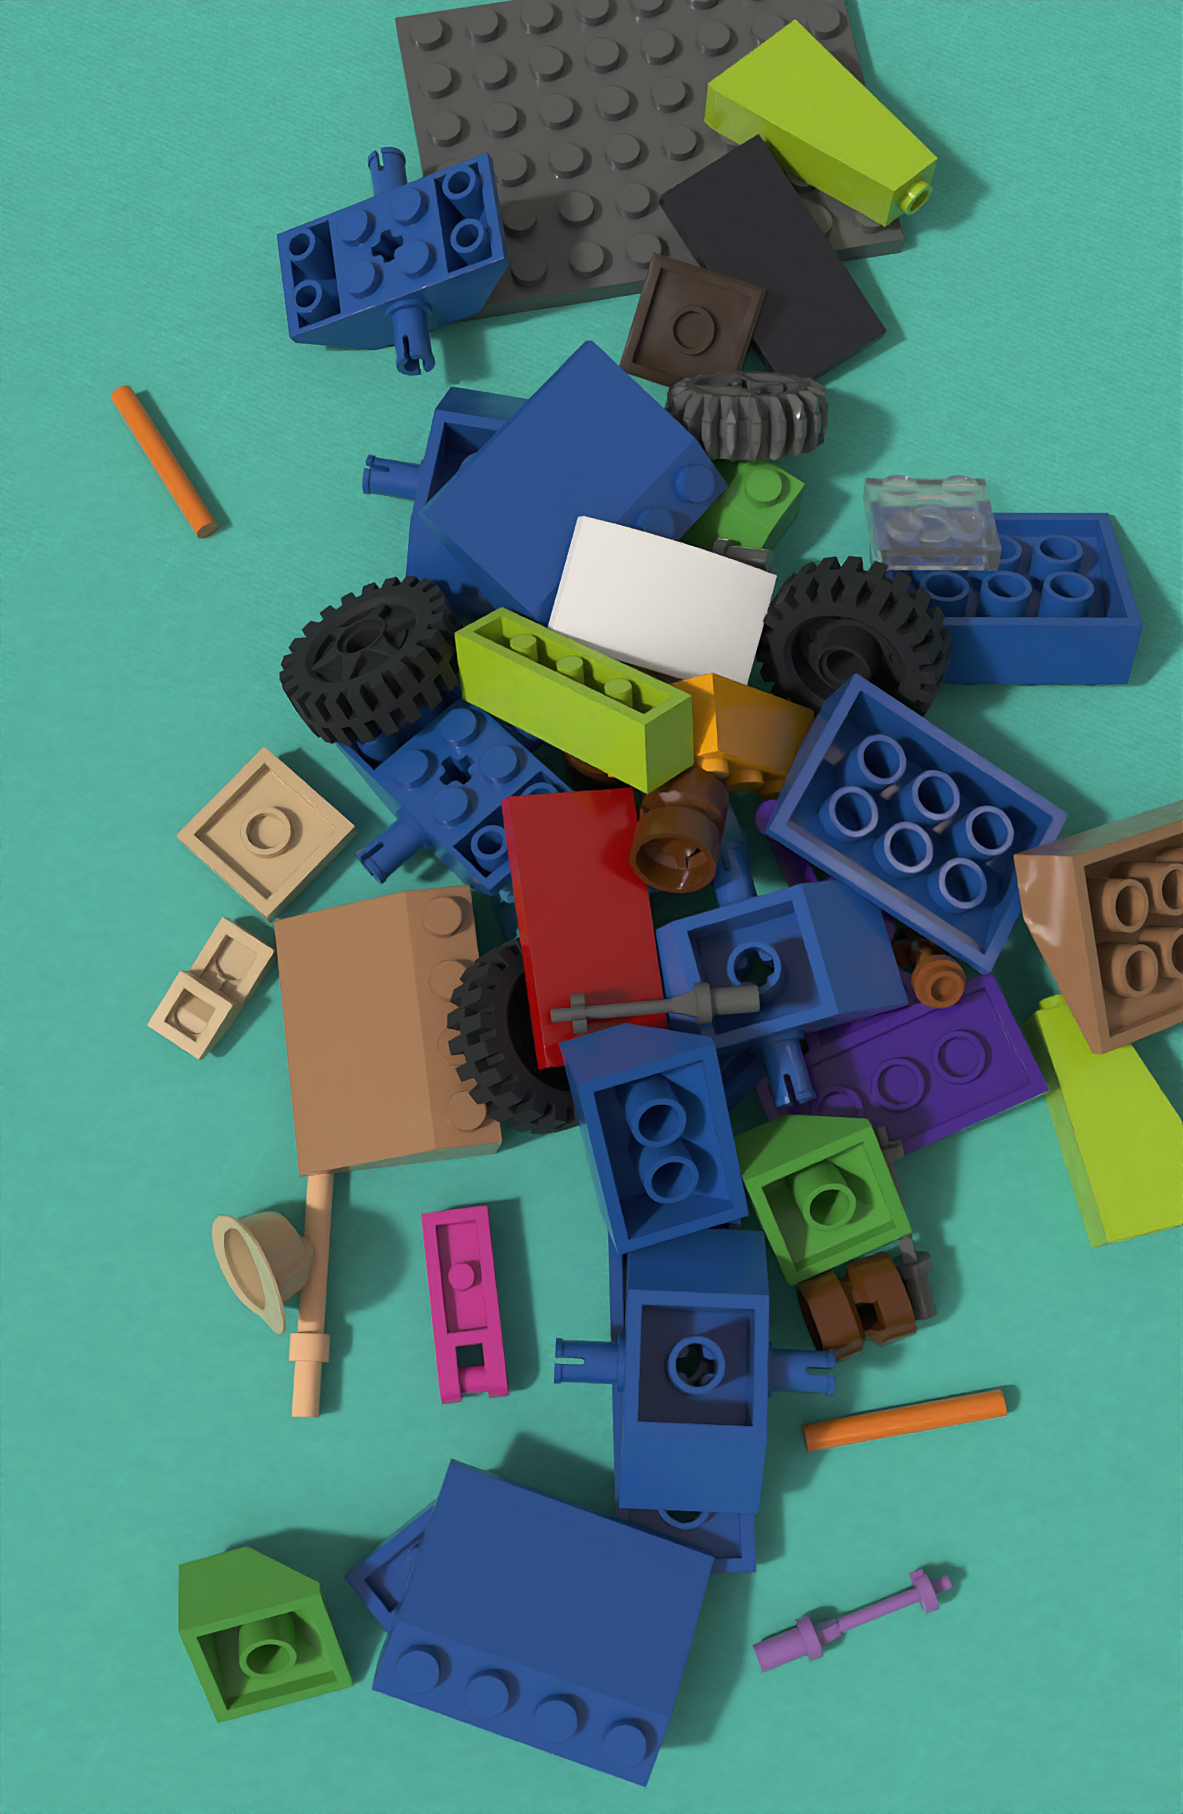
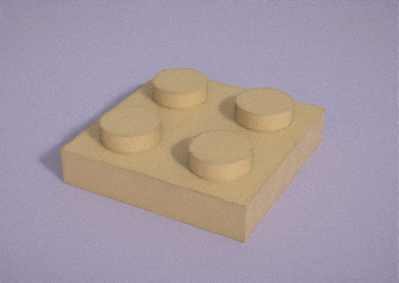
(267, 834)

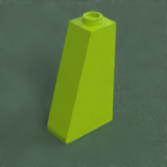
(822, 126)
(1112, 1130)

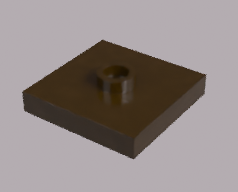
(690, 323)

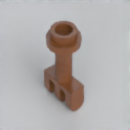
(936, 977)

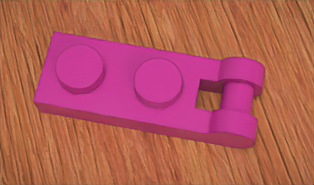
(464, 1301)

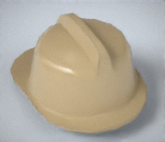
(263, 1262)

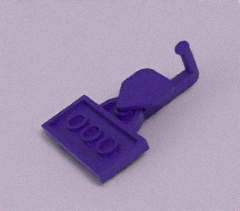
(916, 1064)

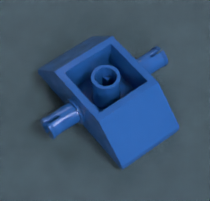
(396, 260)
(458, 430)
(448, 788)
(826, 959)
(706, 1441)

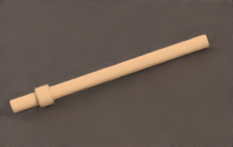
(310, 1345)

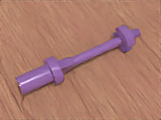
(809, 1637)

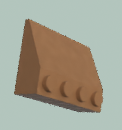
(1112, 923)
(371, 1036)

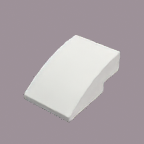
(660, 603)

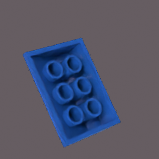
(572, 450)
(1049, 611)
(912, 820)
(545, 1623)

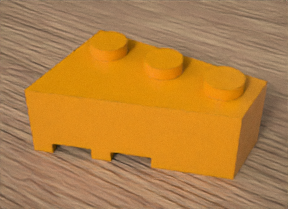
(744, 733)

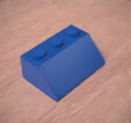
(654, 1132)

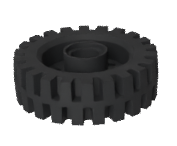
(852, 622)
(373, 660)
(501, 1046)

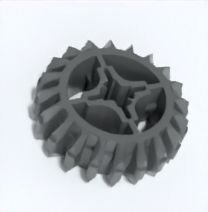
(751, 413)

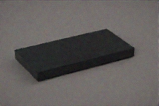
(754, 227)

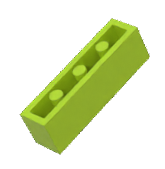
(576, 699)

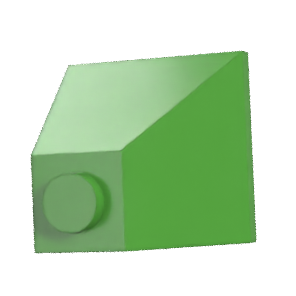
(752, 510)
(819, 1191)
(257, 1633)

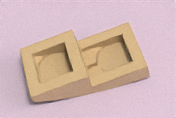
(215, 989)

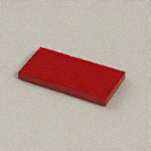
(580, 910)

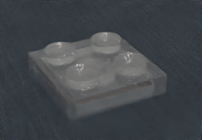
(931, 523)

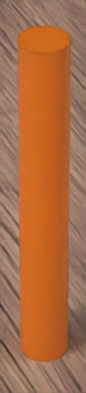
(164, 461)
(904, 1420)

